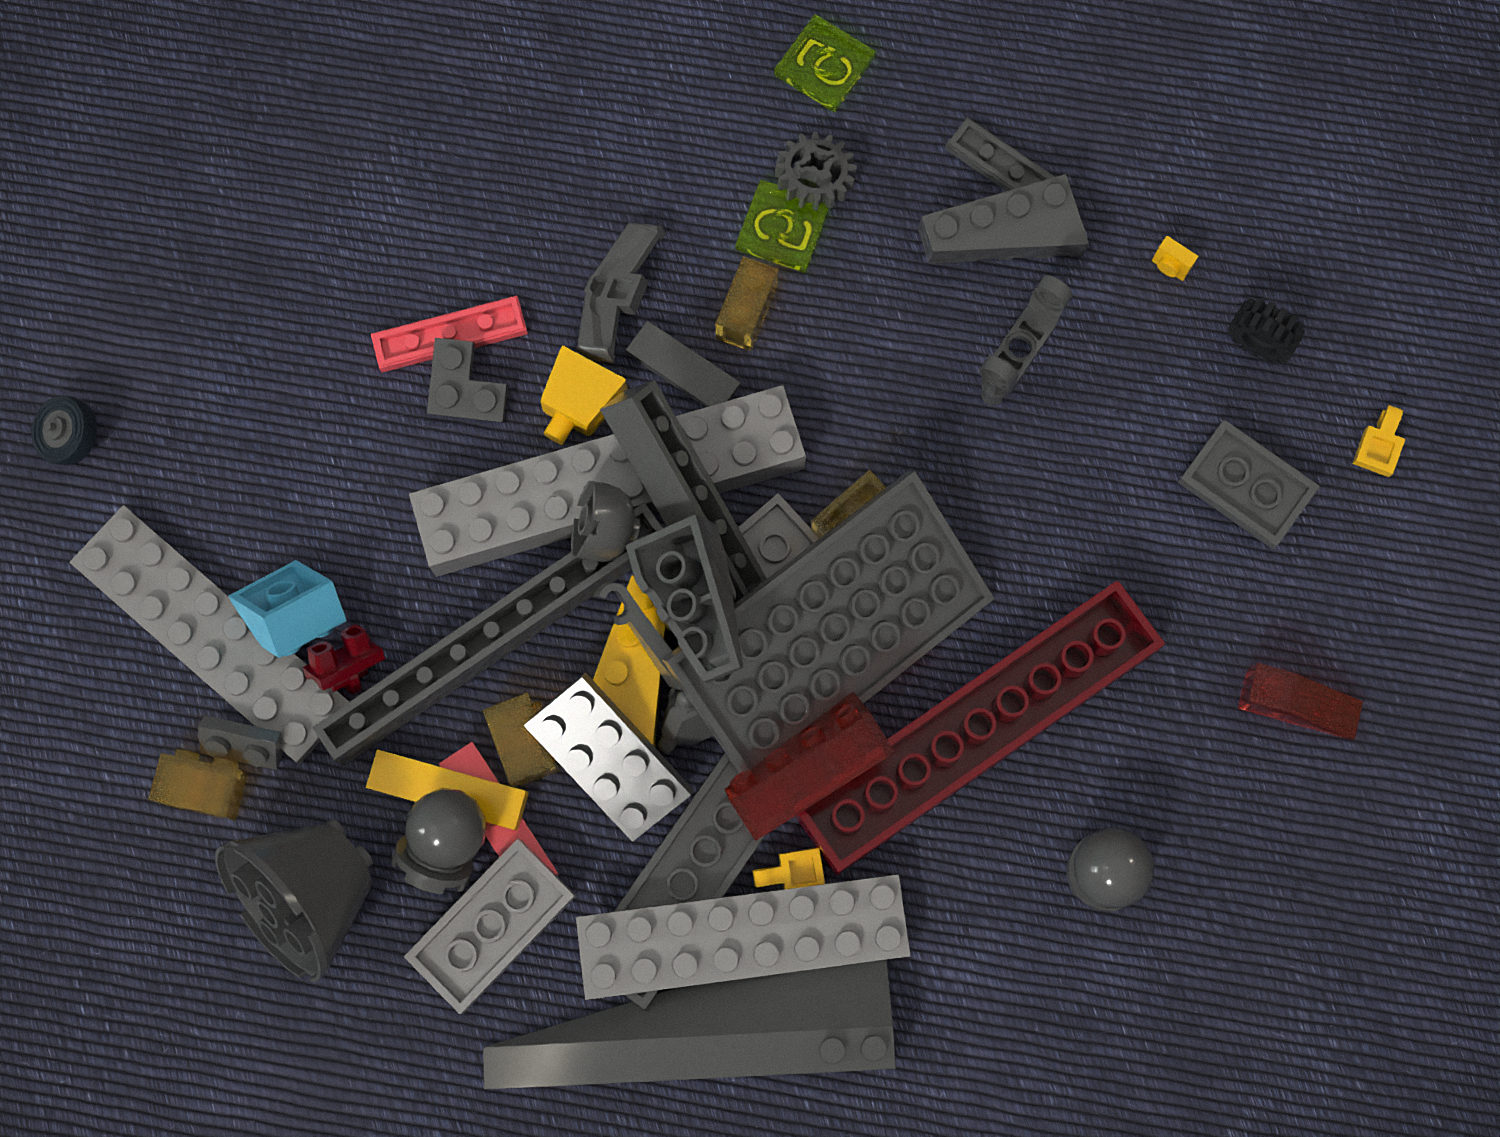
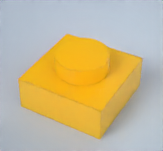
(1174, 259)

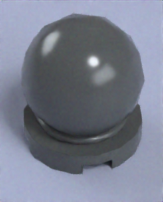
(440, 841)
(1110, 869)

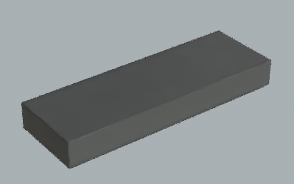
(994, 157)
(681, 366)

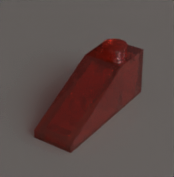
(1299, 701)

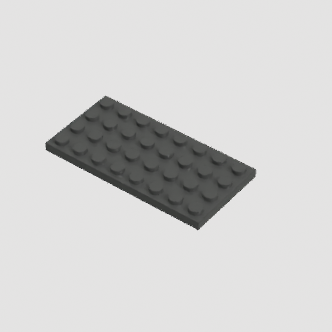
(838, 622)

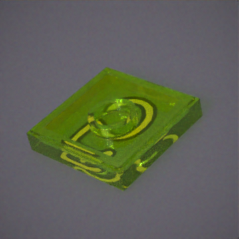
(824, 63)
(780, 228)

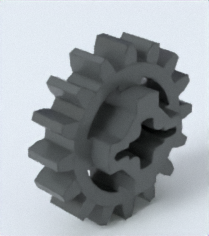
(813, 174)

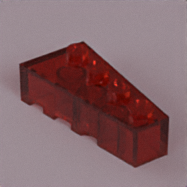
(809, 766)

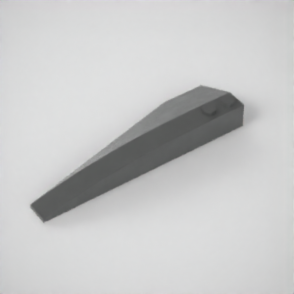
(714, 1030)

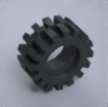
(1266, 331)

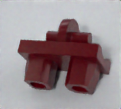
(346, 664)

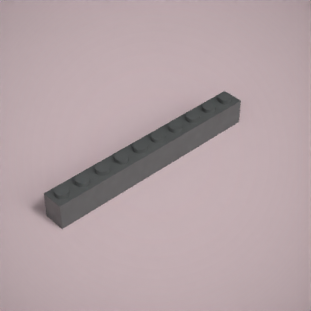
(470, 650)

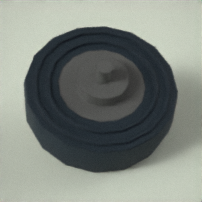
(64, 430)

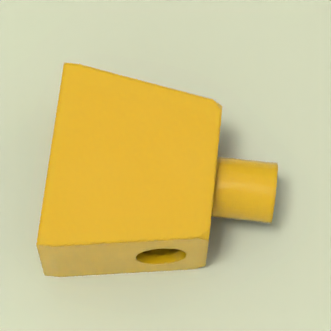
(576, 395)

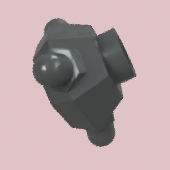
(681, 723)

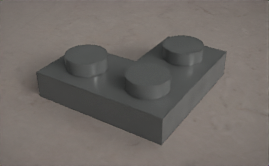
(454, 392)

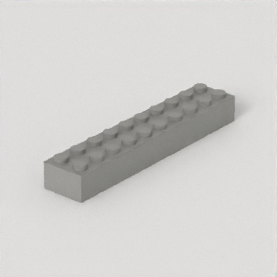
(538, 497)

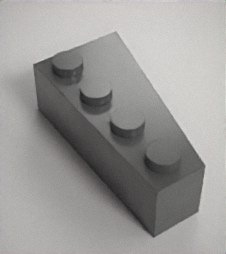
(1017, 223)

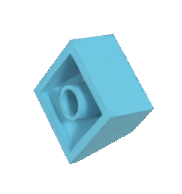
(289, 608)

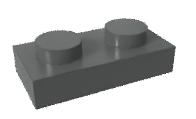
(240, 742)

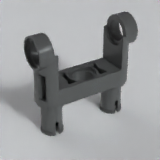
(1035, 325)

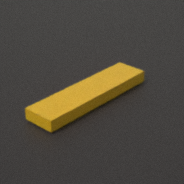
(413, 779)

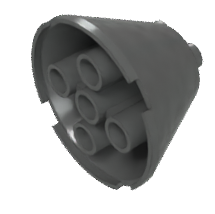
(298, 891)

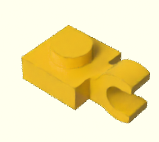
(1380, 446)
(796, 870)

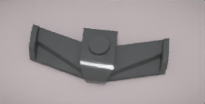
(615, 290)

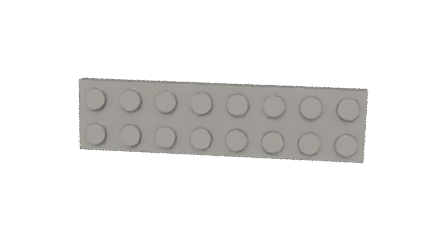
(205, 631)
(742, 937)

